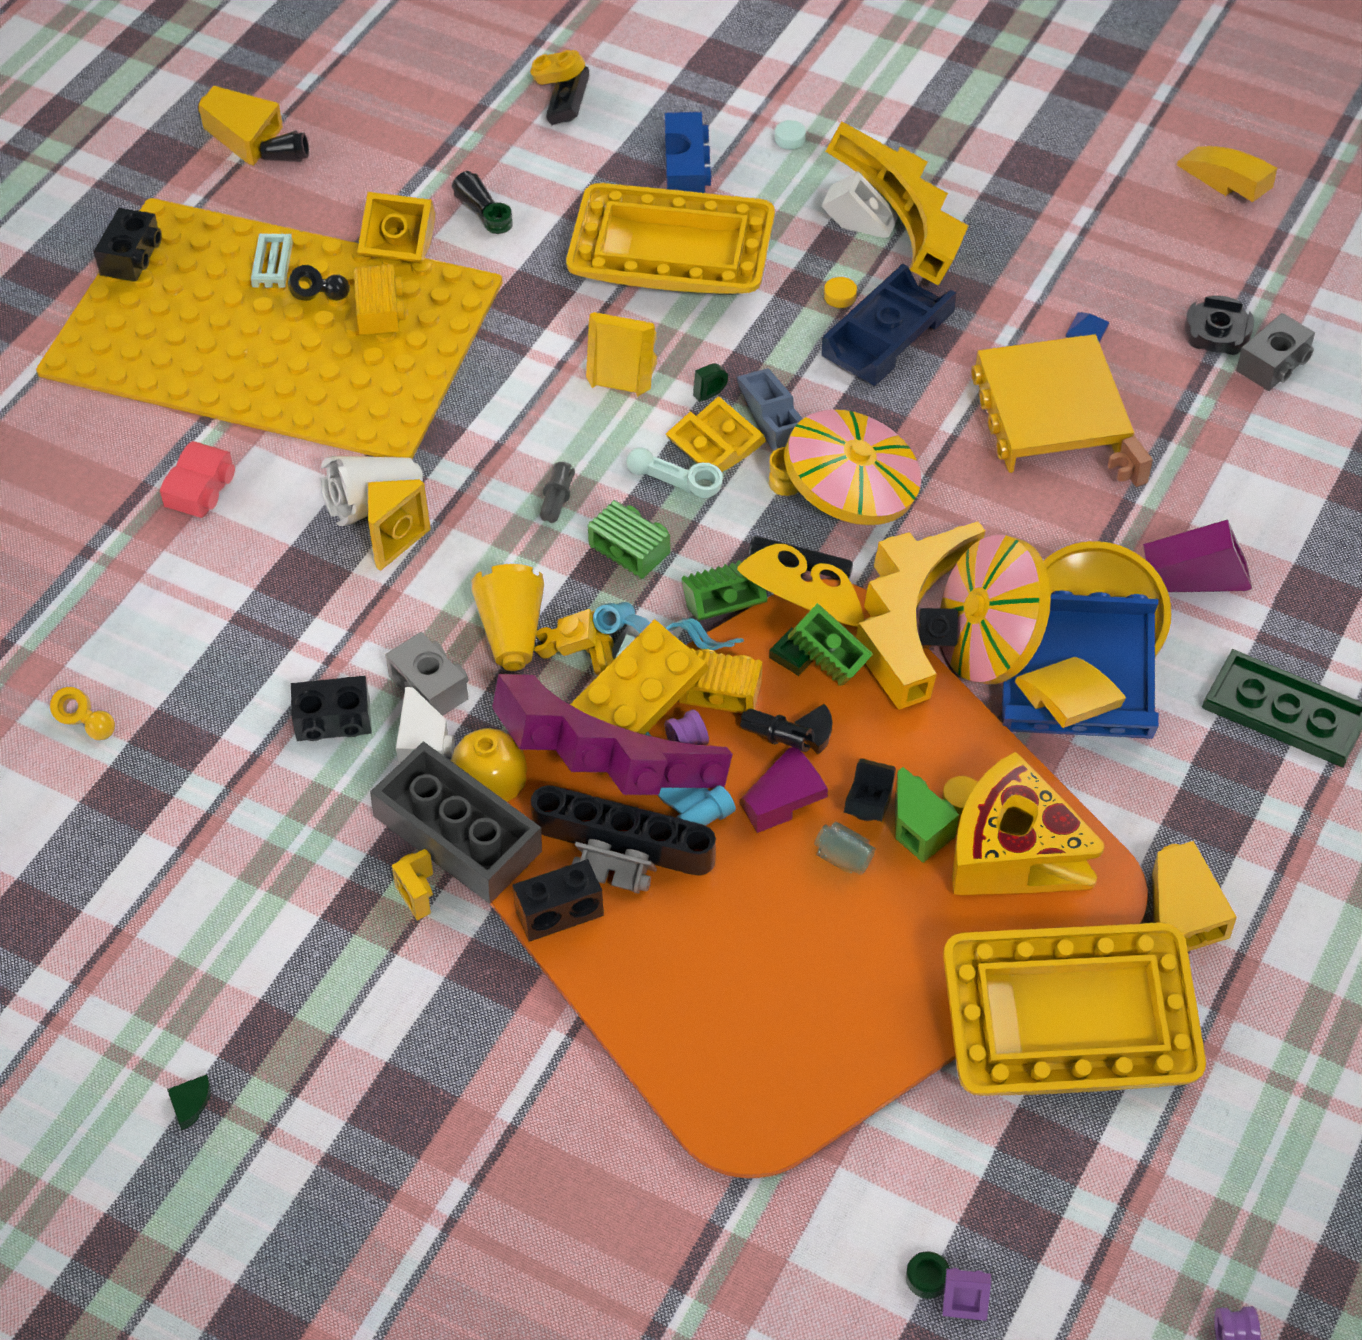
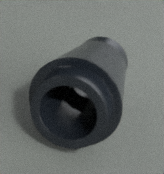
(286, 147)
(472, 191)

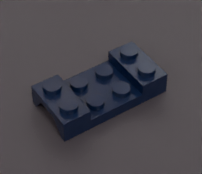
(885, 325)

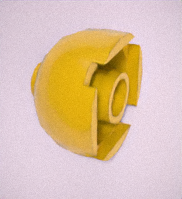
(493, 761)

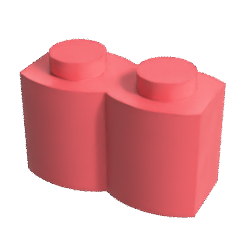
(197, 479)

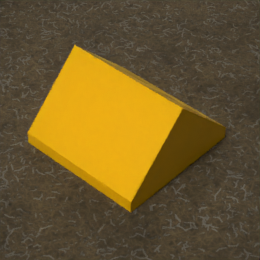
(396, 517)

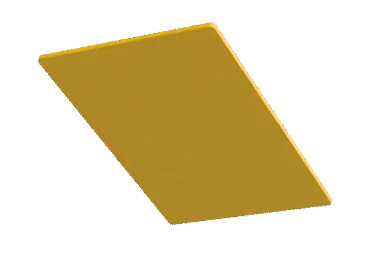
(261, 358)

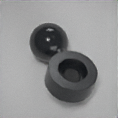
(335, 286)

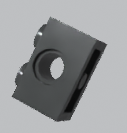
(1276, 352)

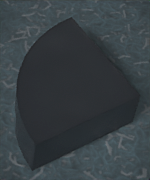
(821, 722)

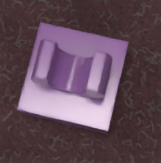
(966, 1294)

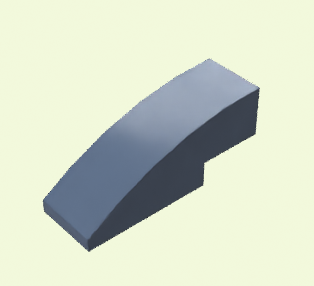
(770, 406)

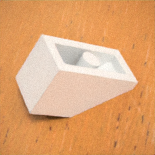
(859, 207)
(421, 723)

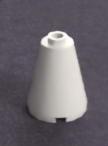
(348, 478)

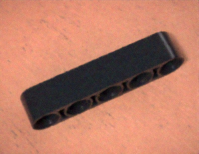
(642, 825)

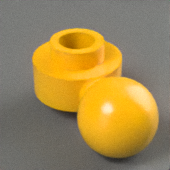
(98, 724)

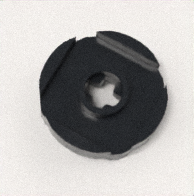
(1227, 338)

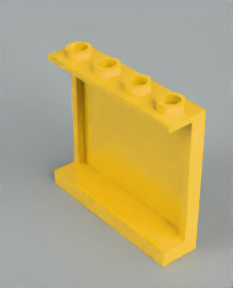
(1050, 398)

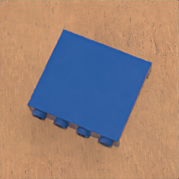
(1114, 638)

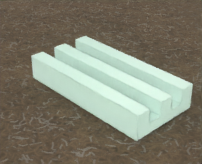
(270, 277)

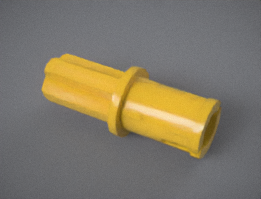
(601, 653)

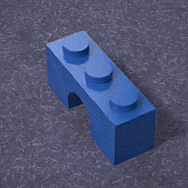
(686, 152)

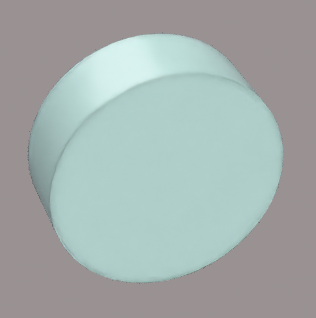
(790, 134)

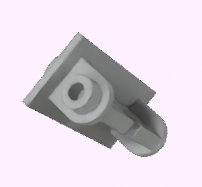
(628, 867)

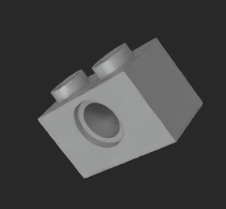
(428, 670)

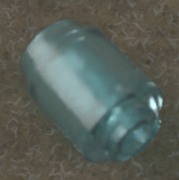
(844, 848)

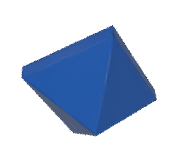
(1087, 324)

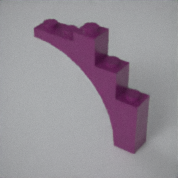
(587, 744)

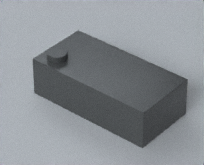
(457, 821)

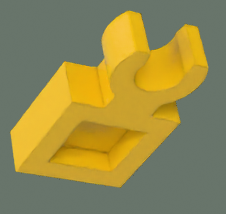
(571, 635)

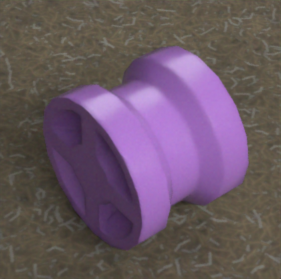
(687, 729)
(1237, 1325)

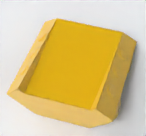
(620, 353)

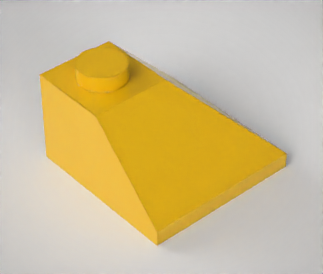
(396, 227)

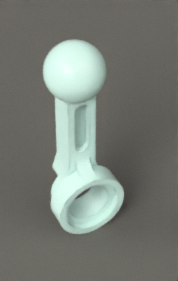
(642, 462)

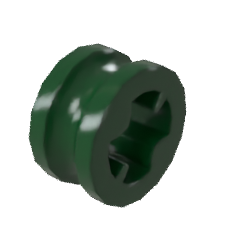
(501, 211)

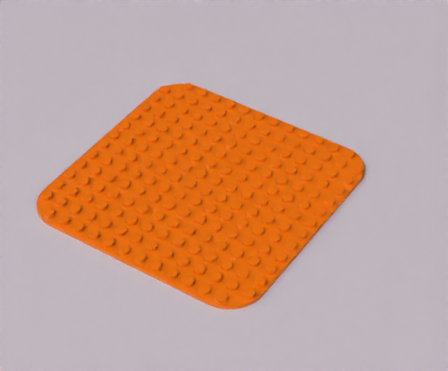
(777, 987)

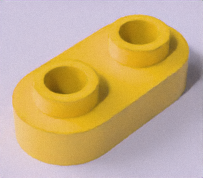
(557, 67)

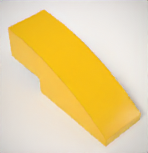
(1230, 171)

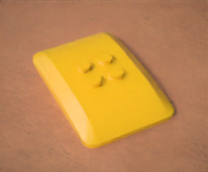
(671, 239)
(1073, 1009)

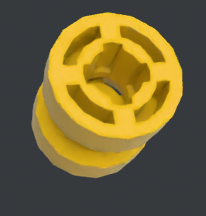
(778, 477)

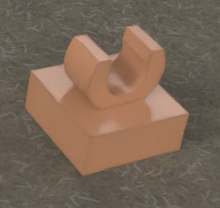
(1133, 460)

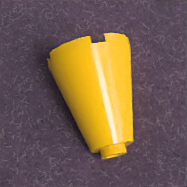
(509, 611)

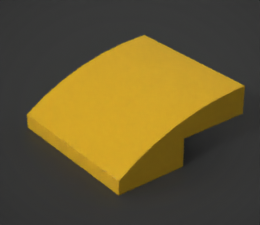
(716, 435)
(1071, 691)

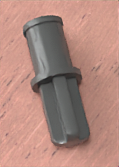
(556, 491)

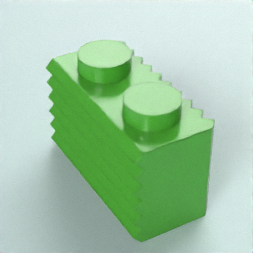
(629, 538)
(720, 592)
(830, 645)

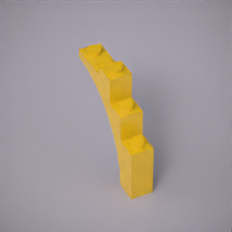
(918, 203)
(891, 634)

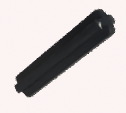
(811, 556)

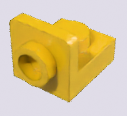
(411, 881)

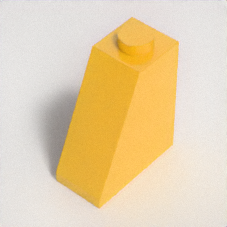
(240, 121)
(1190, 896)

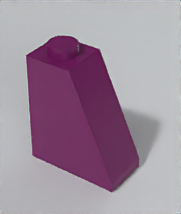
(1200, 560)

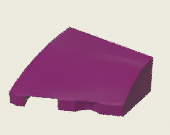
(783, 788)

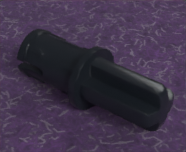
(777, 729)

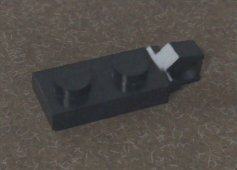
(567, 98)

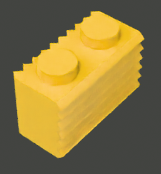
(377, 299)
(728, 684)

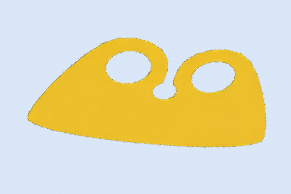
(769, 573)

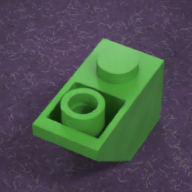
(922, 818)

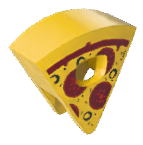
(1021, 837)

